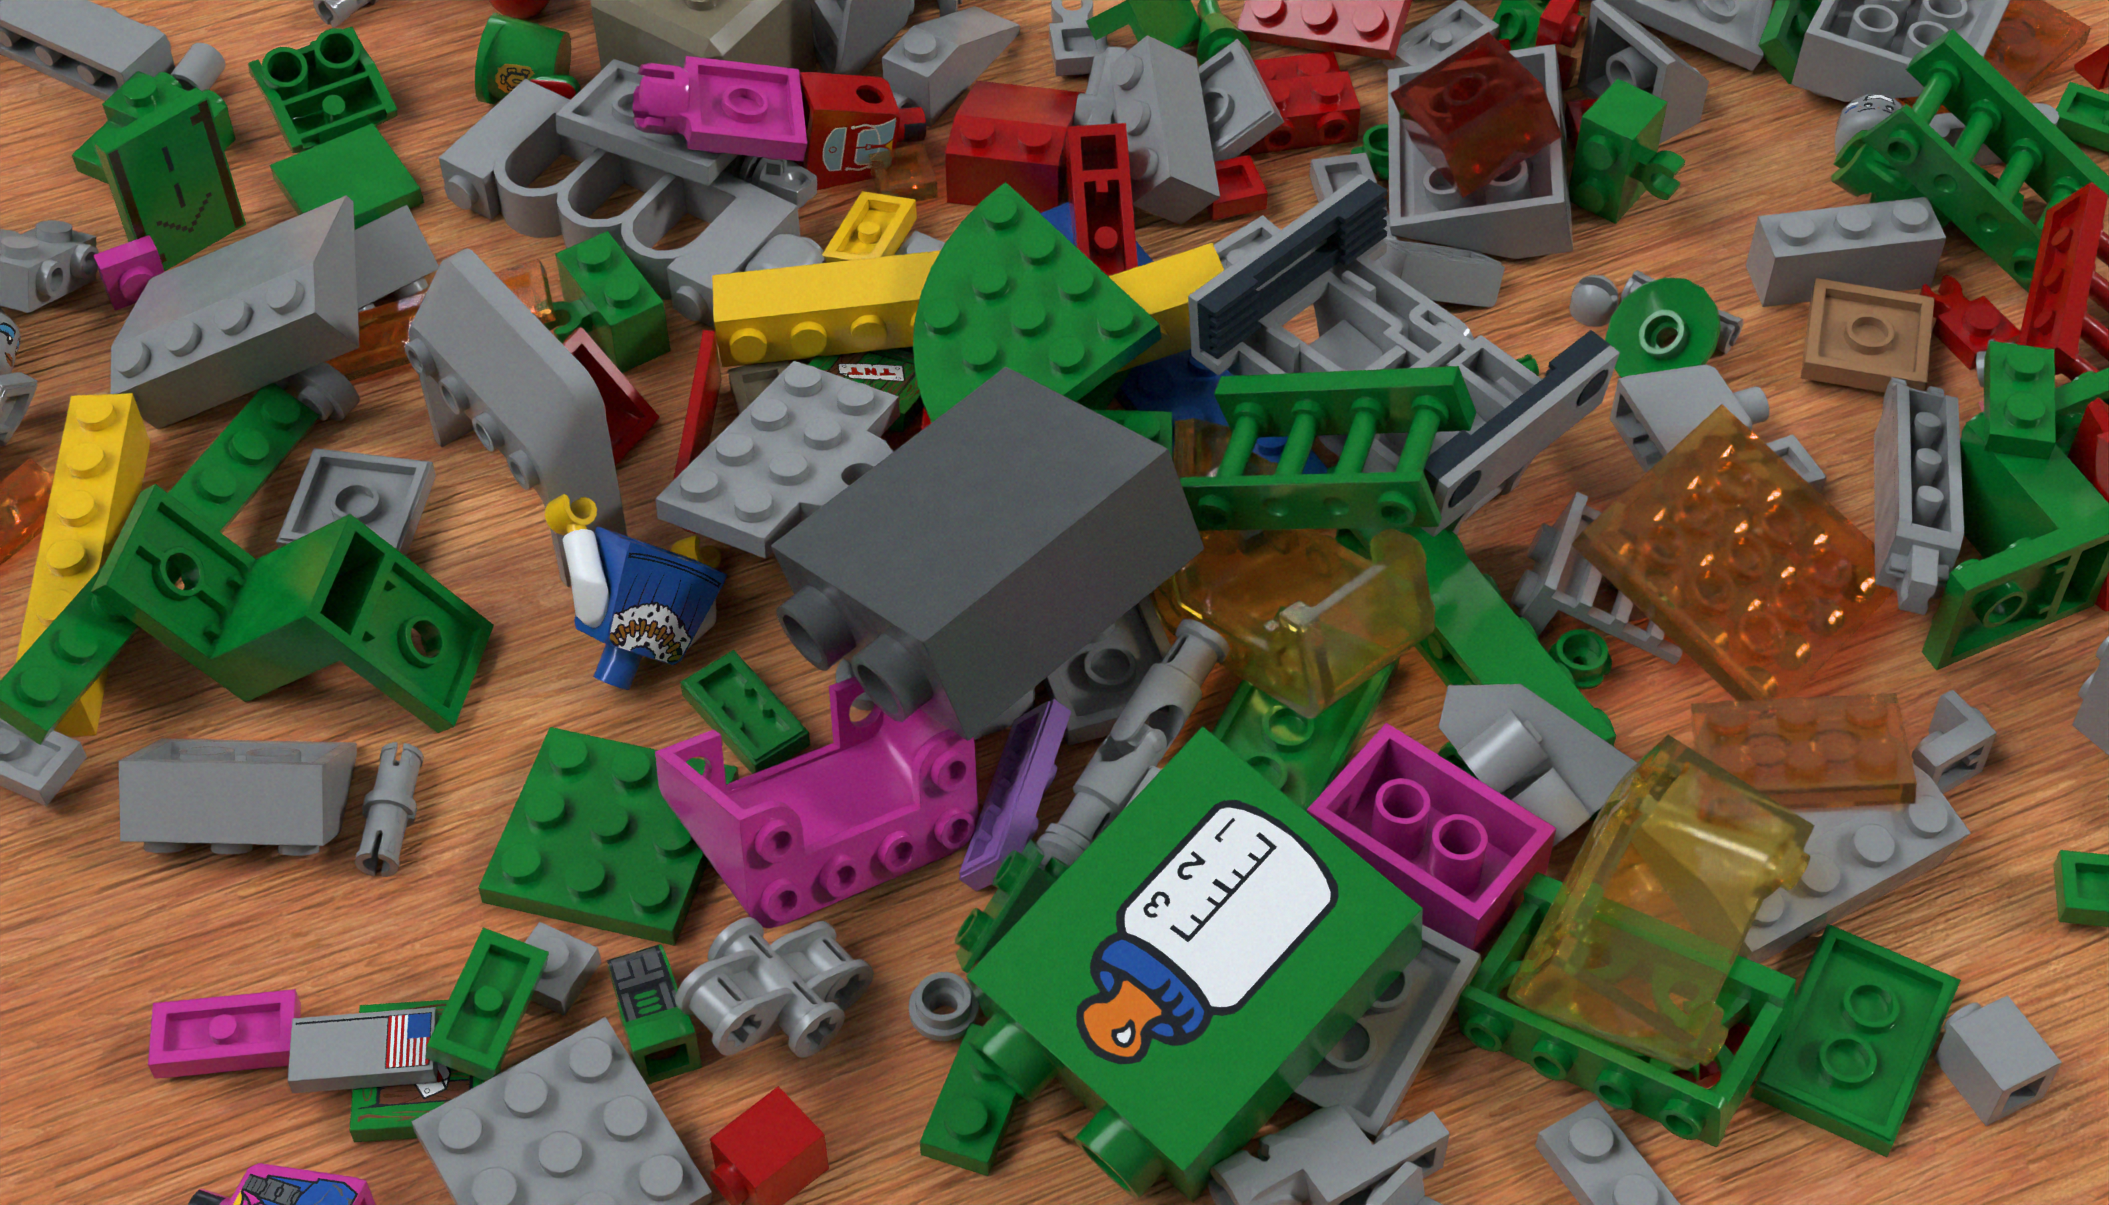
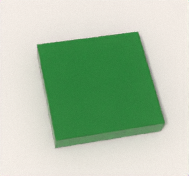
(349, 165)

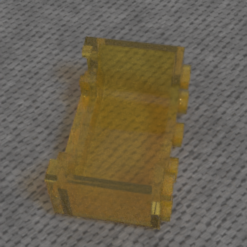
(1301, 607)

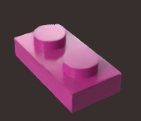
(222, 1033)

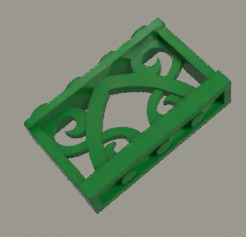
(1614, 1073)

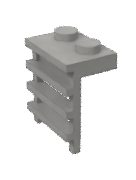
(1569, 583)

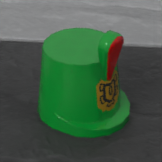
(521, 51)

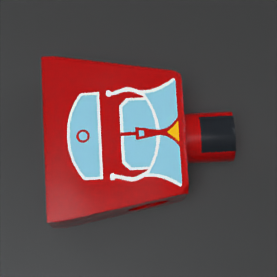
(850, 120)

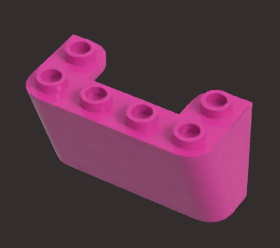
(831, 818)

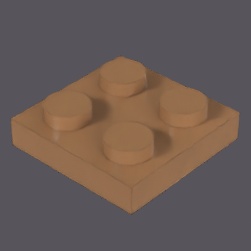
(1867, 336)

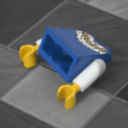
(634, 592)

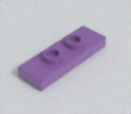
(1015, 792)

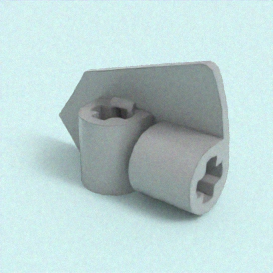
(1532, 752)

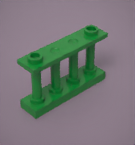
(2008, 126)
(1330, 404)

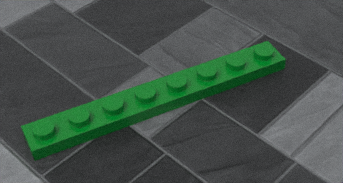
(91, 632)

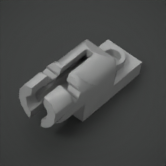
(1327, 1161)

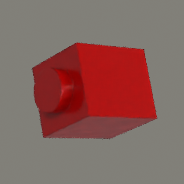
(768, 1153)

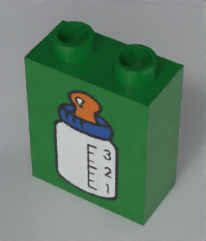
(1191, 969)

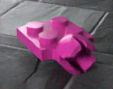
(724, 107)

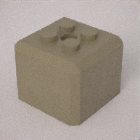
(727, 30)

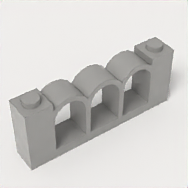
(519, 140)

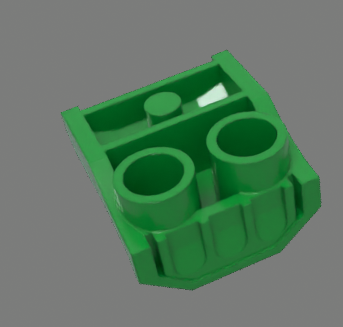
(323, 89)

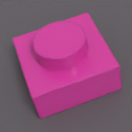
(128, 269)

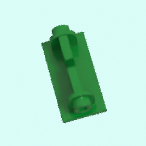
(1020, 885)

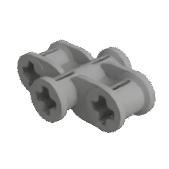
(760, 988)

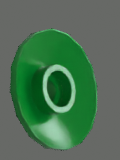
(1656, 313)

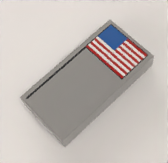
(361, 1050)

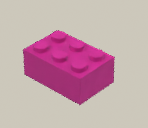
(1436, 835)

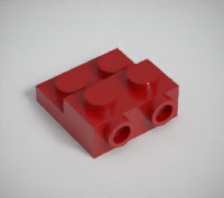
(1313, 101)

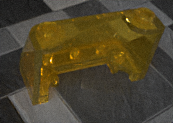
(1661, 907)

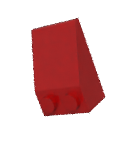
(1011, 138)

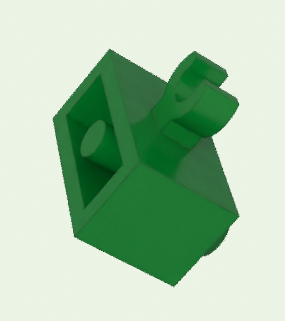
(1620, 153)
(610, 303)

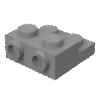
(44, 264)

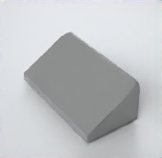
(1445, 272)

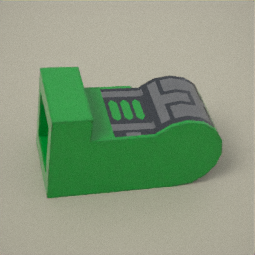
(650, 1015)

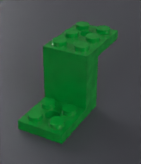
(2038, 536)
(294, 609)

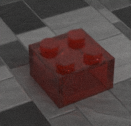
(1476, 114)

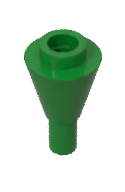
(1216, 31)

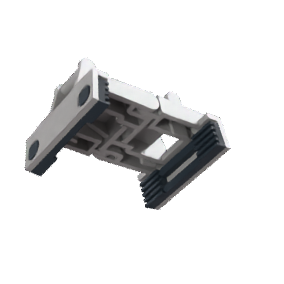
(1383, 323)

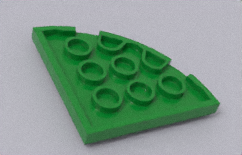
(1020, 300)

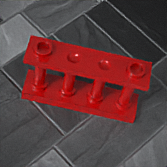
(2066, 279)

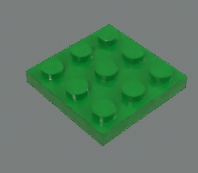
(597, 842)

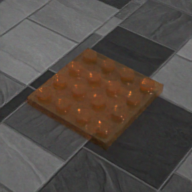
(1738, 561)

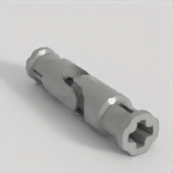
(1131, 748)

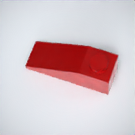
(1101, 195)

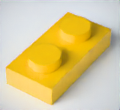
(872, 228)

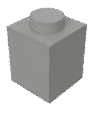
(1996, 1059)

